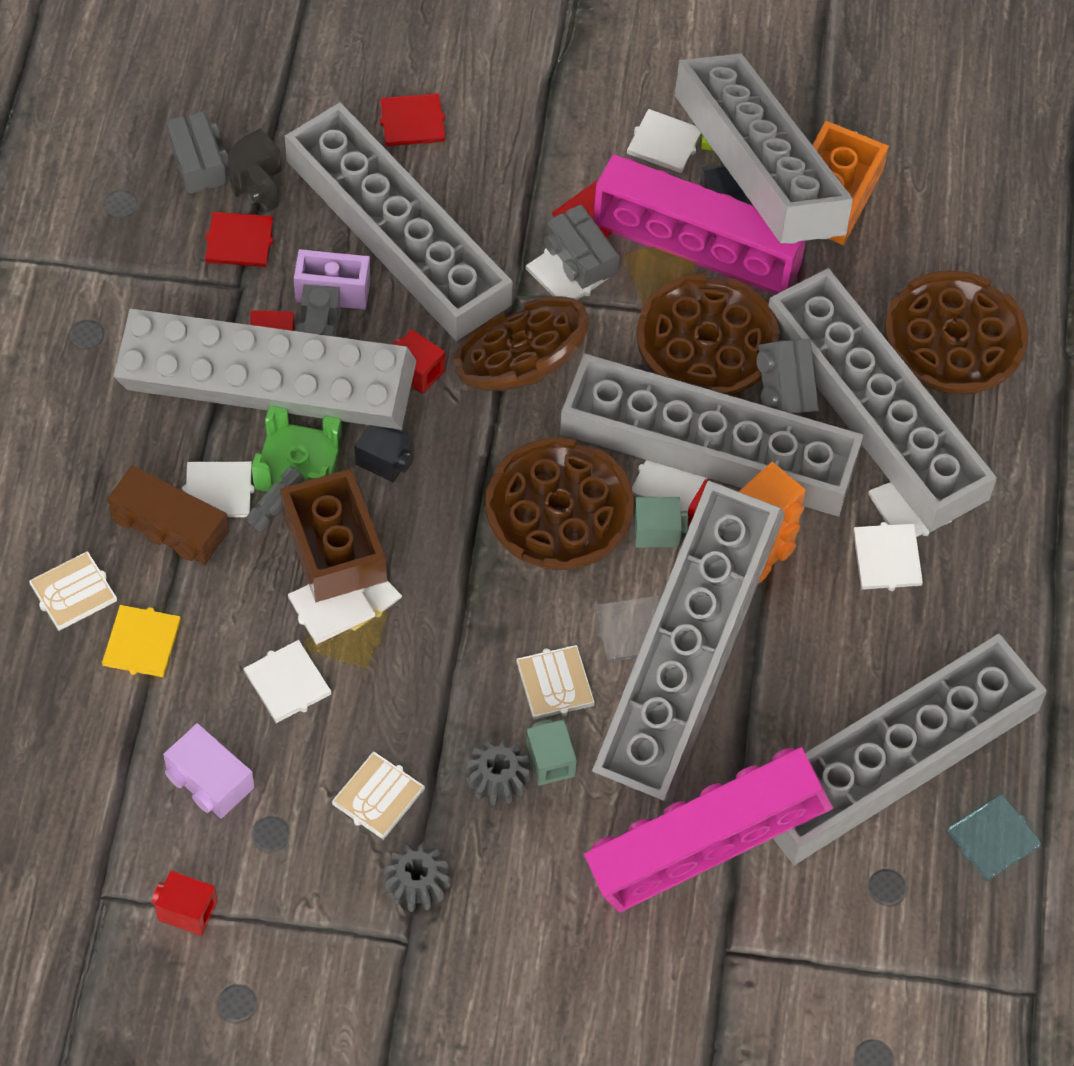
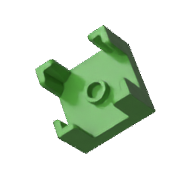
(304, 448)

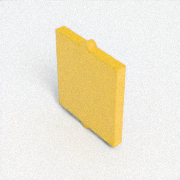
(141, 641)

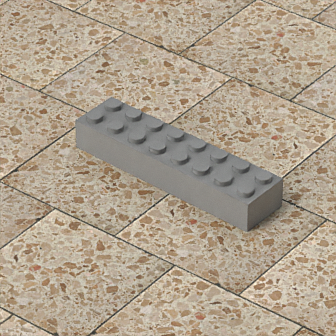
(763, 149)
(399, 221)
(265, 368)
(884, 402)
(707, 431)
(689, 641)
(915, 740)

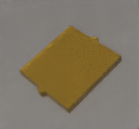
(656, 267)
(353, 645)

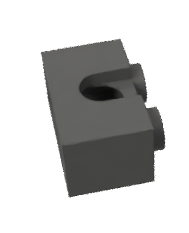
(318, 306)

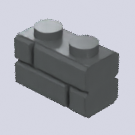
(197, 151)
(581, 247)
(788, 376)

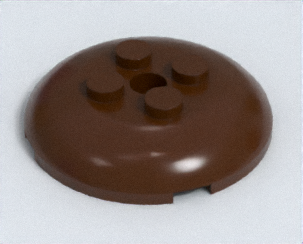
(962, 306)
(709, 309)
(522, 346)
(567, 476)

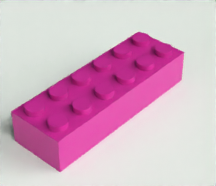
(694, 224)
(707, 829)

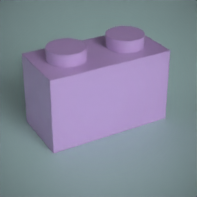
(339, 270)
(208, 771)

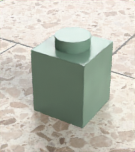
(659, 521)
(550, 751)

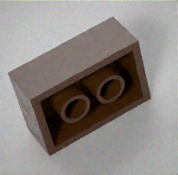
(333, 535)

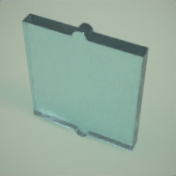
(994, 837)

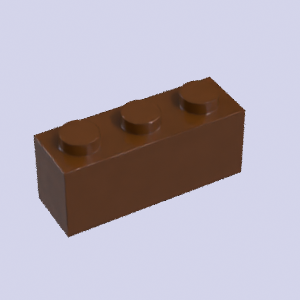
(168, 515)

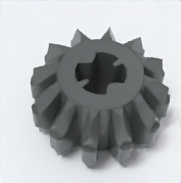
(487, 761)
(401, 876)

